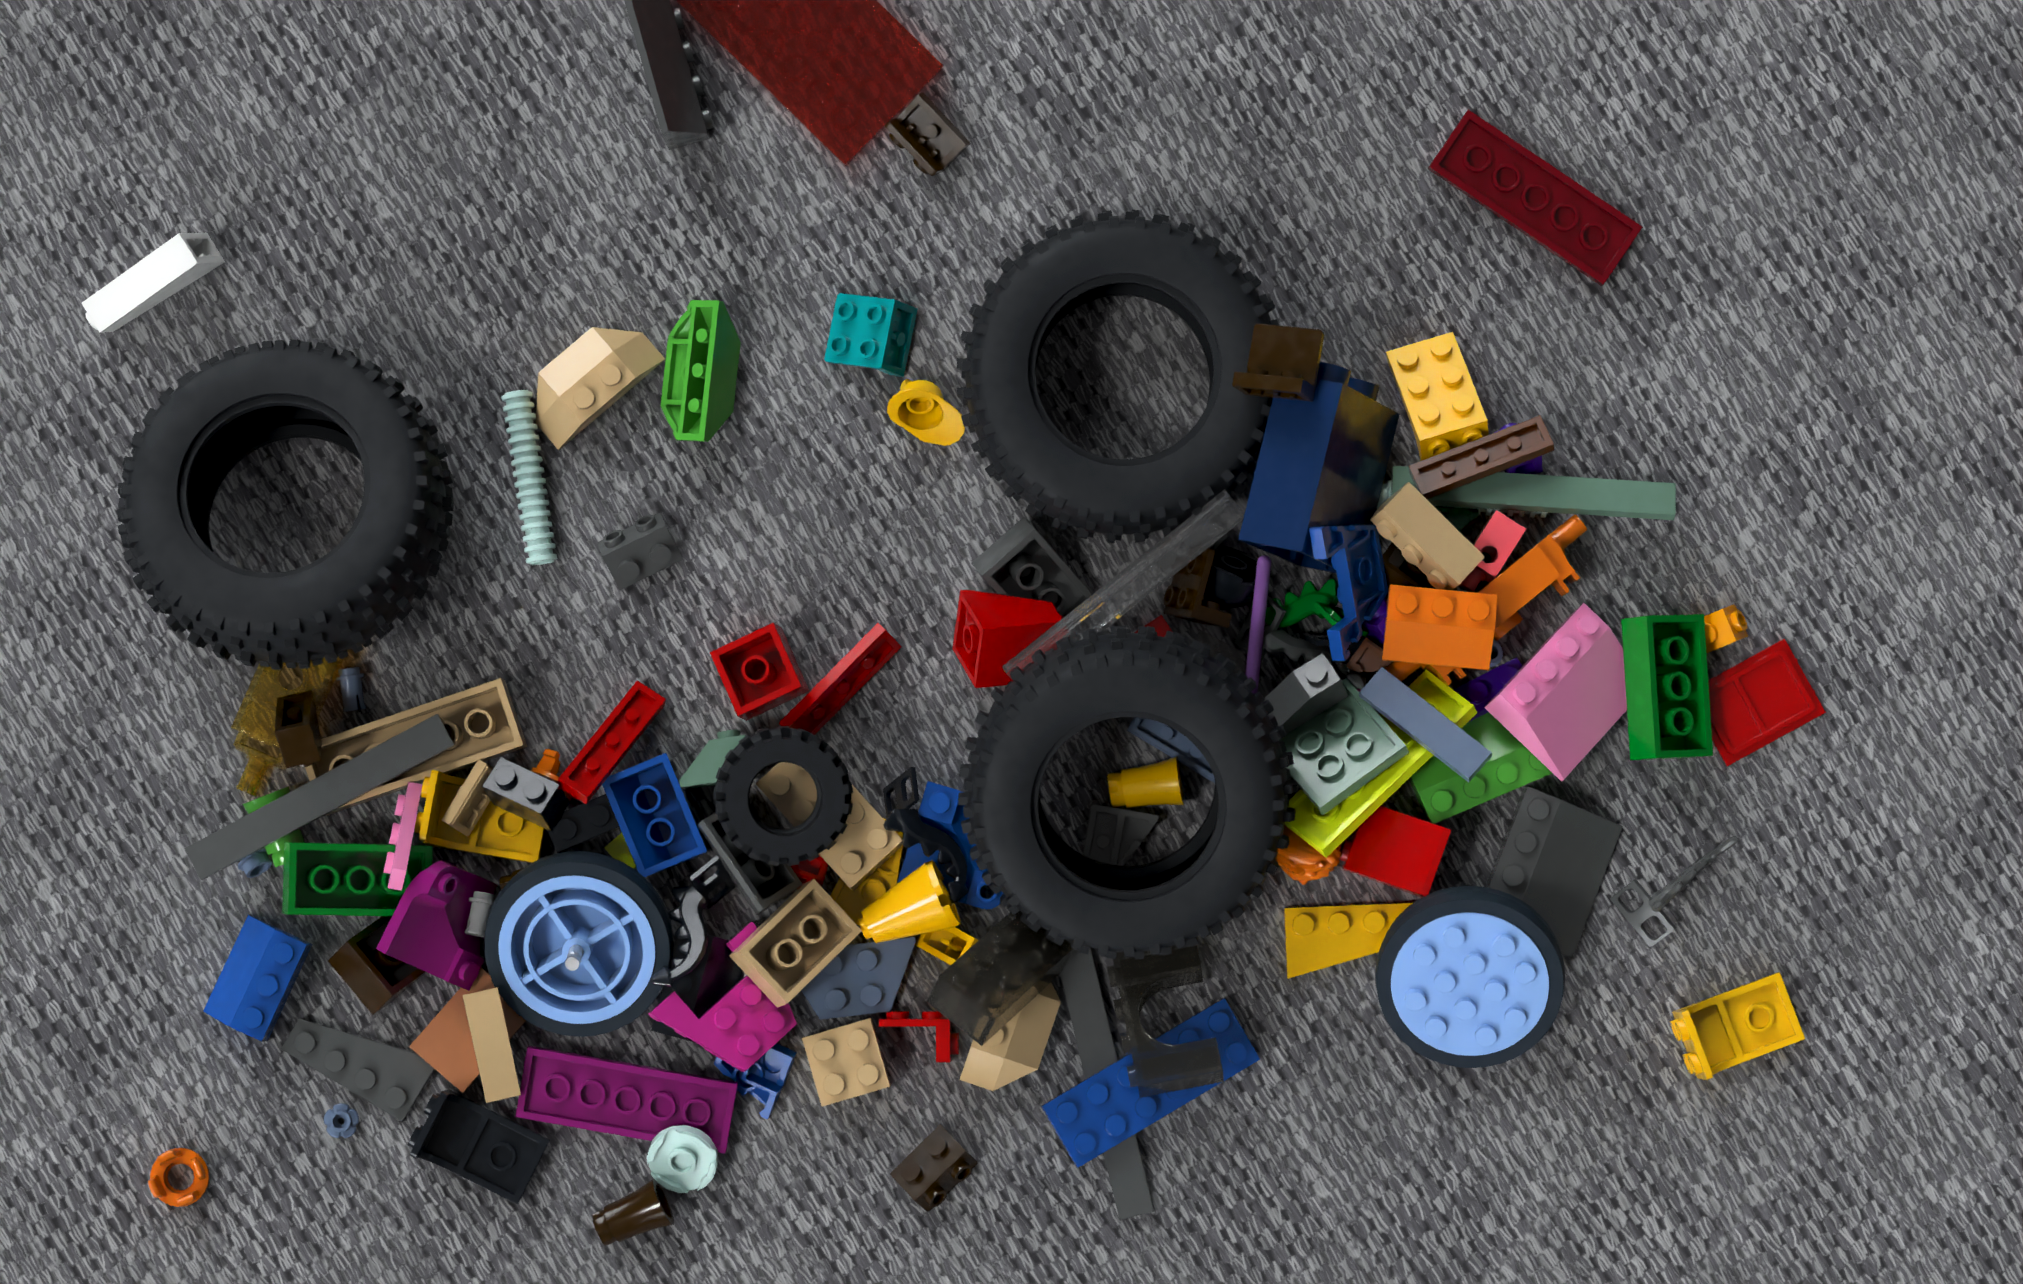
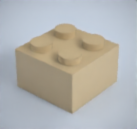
(846, 1062)

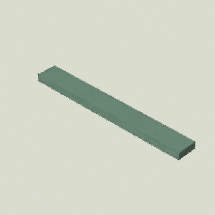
(1557, 495)

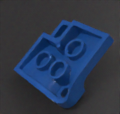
(942, 811)

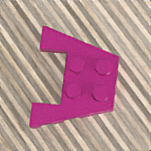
(737, 1025)

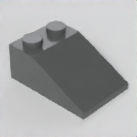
(1029, 568)

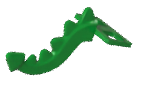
(1310, 602)

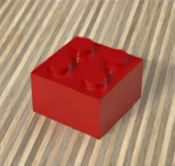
(759, 671)

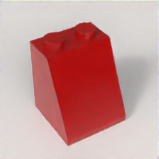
(996, 629)
(1396, 851)

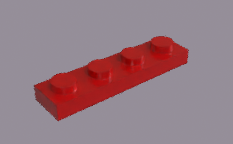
(843, 681)
(611, 742)

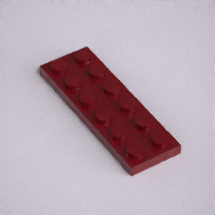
(1535, 197)

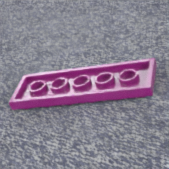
(622, 1096)

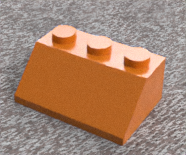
(1439, 627)

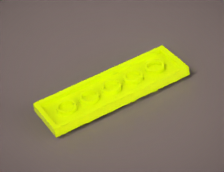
(1331, 829)

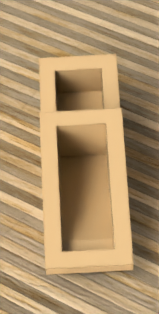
(491, 1045)

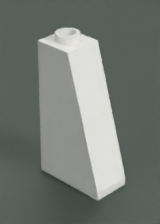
(152, 280)

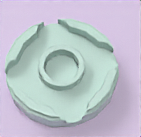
(682, 1158)

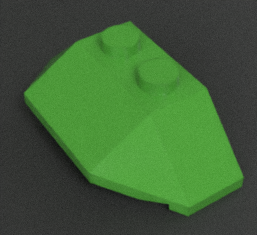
(700, 371)

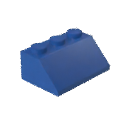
(654, 816)
(257, 978)

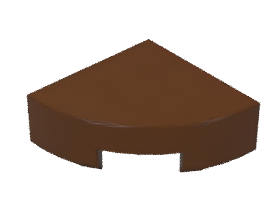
(1368, 657)

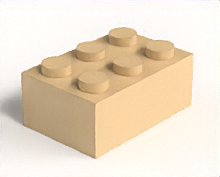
(795, 943)

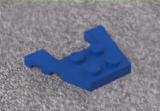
(1360, 575)

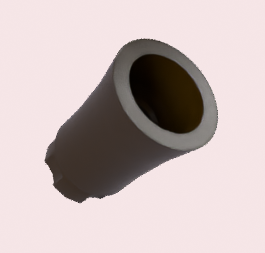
(633, 1214)

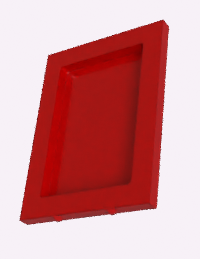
(1759, 702)

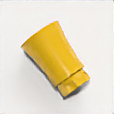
(1147, 785)

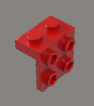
(946, 1041)

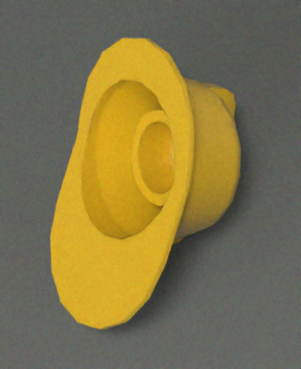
(925, 413)

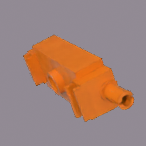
(1516, 587)

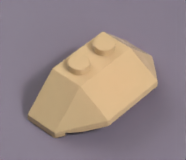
(590, 380)
(1015, 1047)

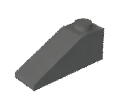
(1306, 693)

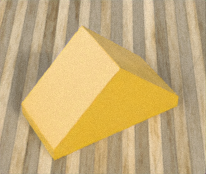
(946, 944)

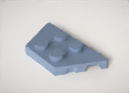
(860, 979)

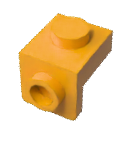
(1724, 627)

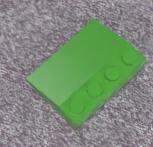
(1446, 793)

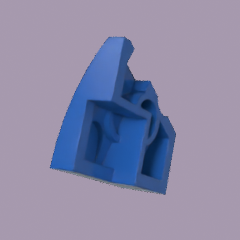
(758, 1080)

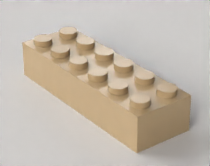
(477, 719)

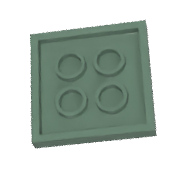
(1341, 750)

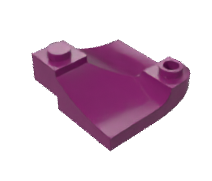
(432, 923)

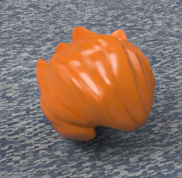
(1303, 861)

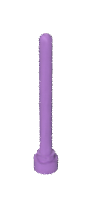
(1258, 619)

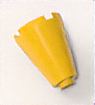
(911, 907)

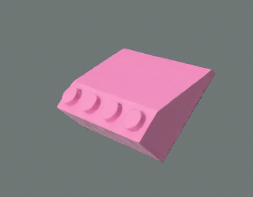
(1566, 693)

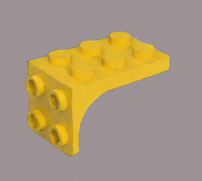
(1438, 394)
(494, 835)
(1736, 1026)

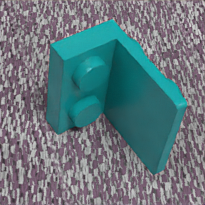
(871, 333)

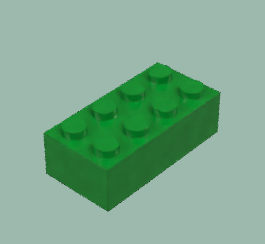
(1667, 687)
(344, 878)

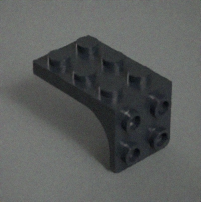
(478, 1144)

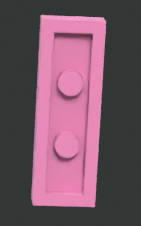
(402, 835)

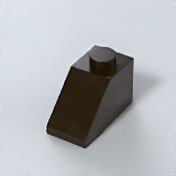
(298, 729)

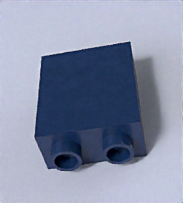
(1318, 466)

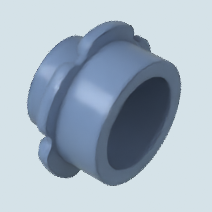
(255, 863)
(341, 1111)

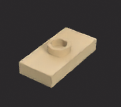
(470, 800)

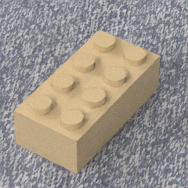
(864, 841)

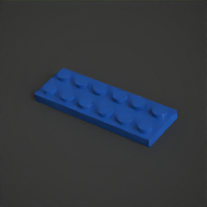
(1108, 1111)

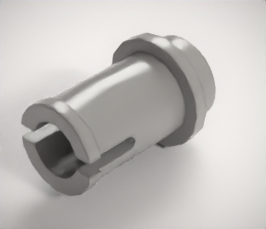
(479, 913)

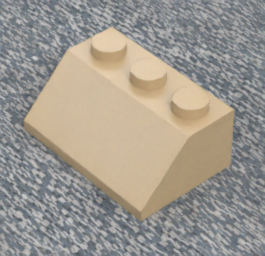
(1426, 538)

